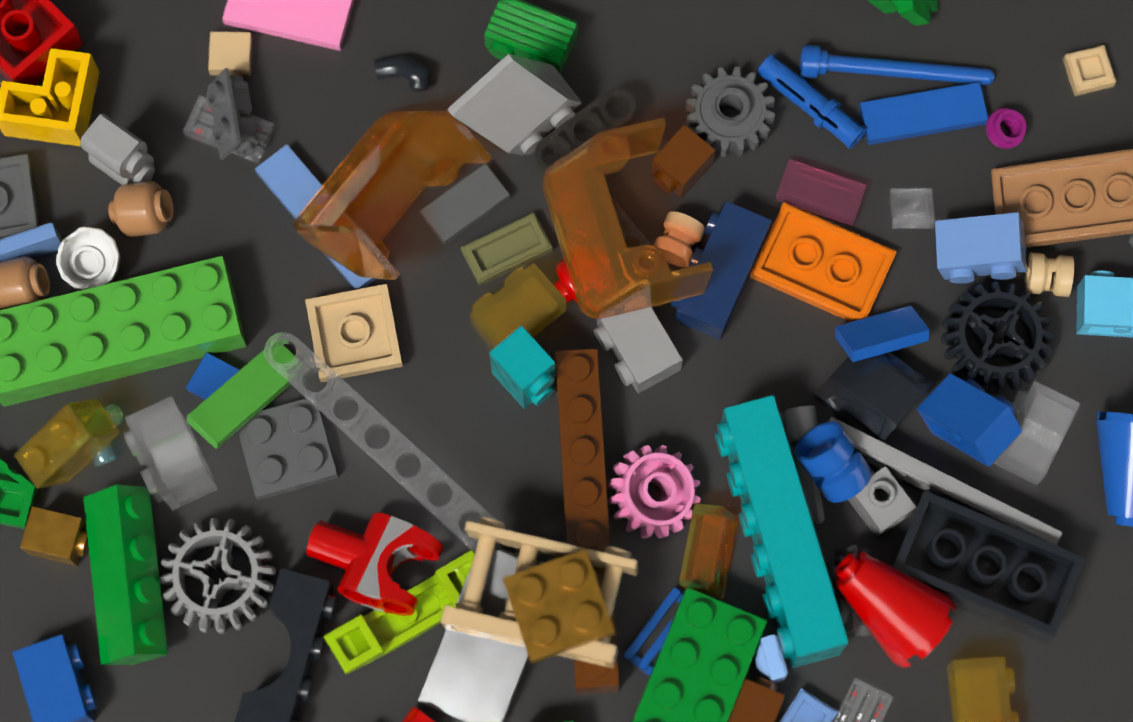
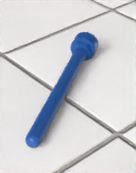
(817, 61)

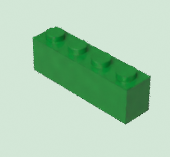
(125, 575)

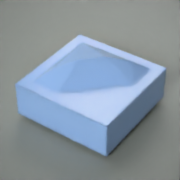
(770, 659)

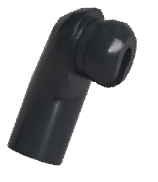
(406, 67)

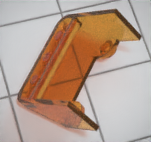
(381, 182)
(600, 267)

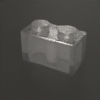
(1044, 422)

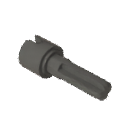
(796, 423)

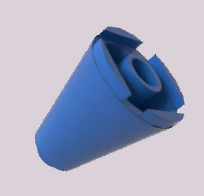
(1116, 459)

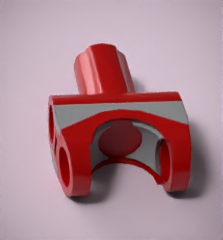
(373, 559)

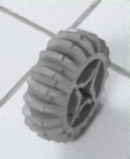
(220, 558)

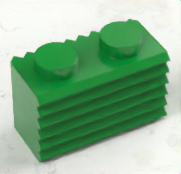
(530, 33)

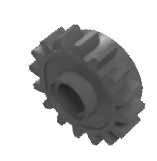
(734, 92)

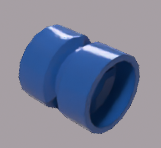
(831, 460)

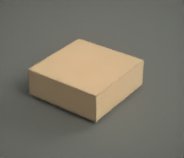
(230, 51)
(1089, 70)

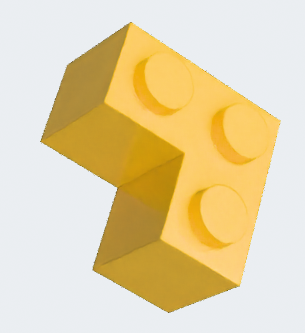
(57, 109)

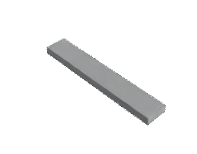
(938, 483)

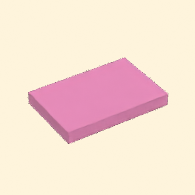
(305, 21)

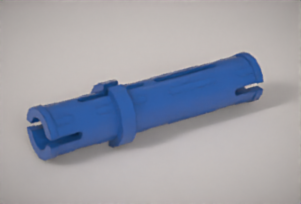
(823, 111)

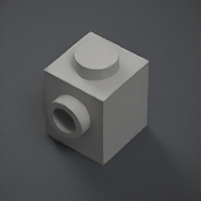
(882, 503)

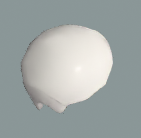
(88, 258)

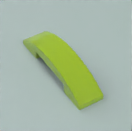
(381, 632)

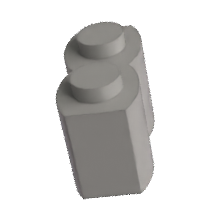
(117, 151)

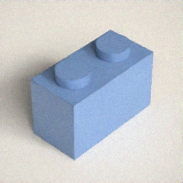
(981, 247)

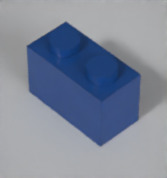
(970, 419)
(54, 682)

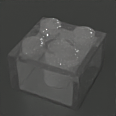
(171, 453)

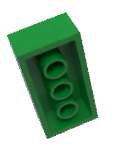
(700, 662)

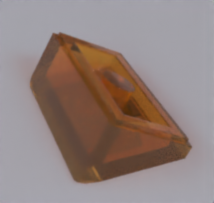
(709, 550)

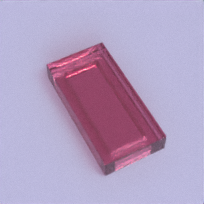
(820, 192)

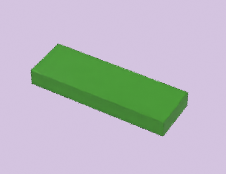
(240, 399)

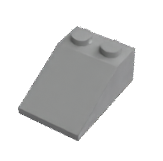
(517, 104)

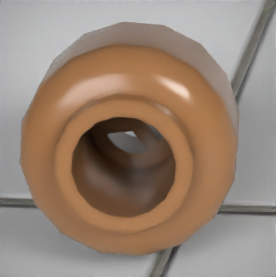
(141, 208)
(22, 282)

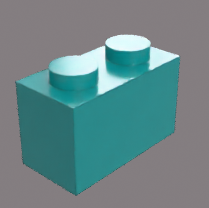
(523, 368)

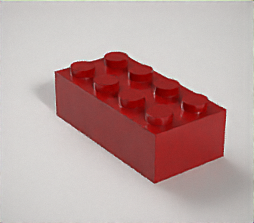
(27, 35)

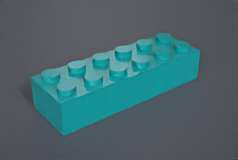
(781, 532)

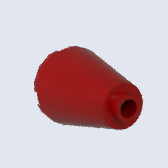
(894, 607)

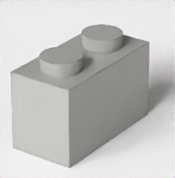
(640, 347)

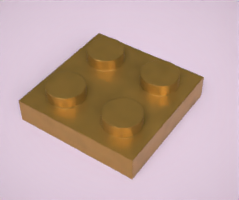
(558, 606)

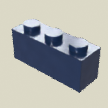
(732, 250)

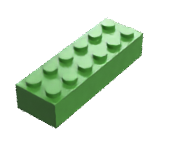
(117, 330)

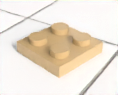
(354, 331)

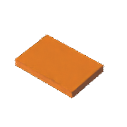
(822, 264)

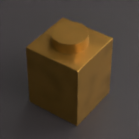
(55, 536)

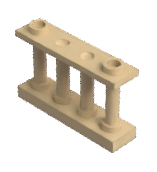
(468, 615)

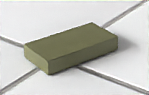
(506, 249)

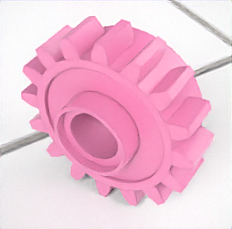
(632, 493)

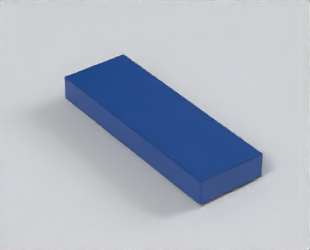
(923, 113)

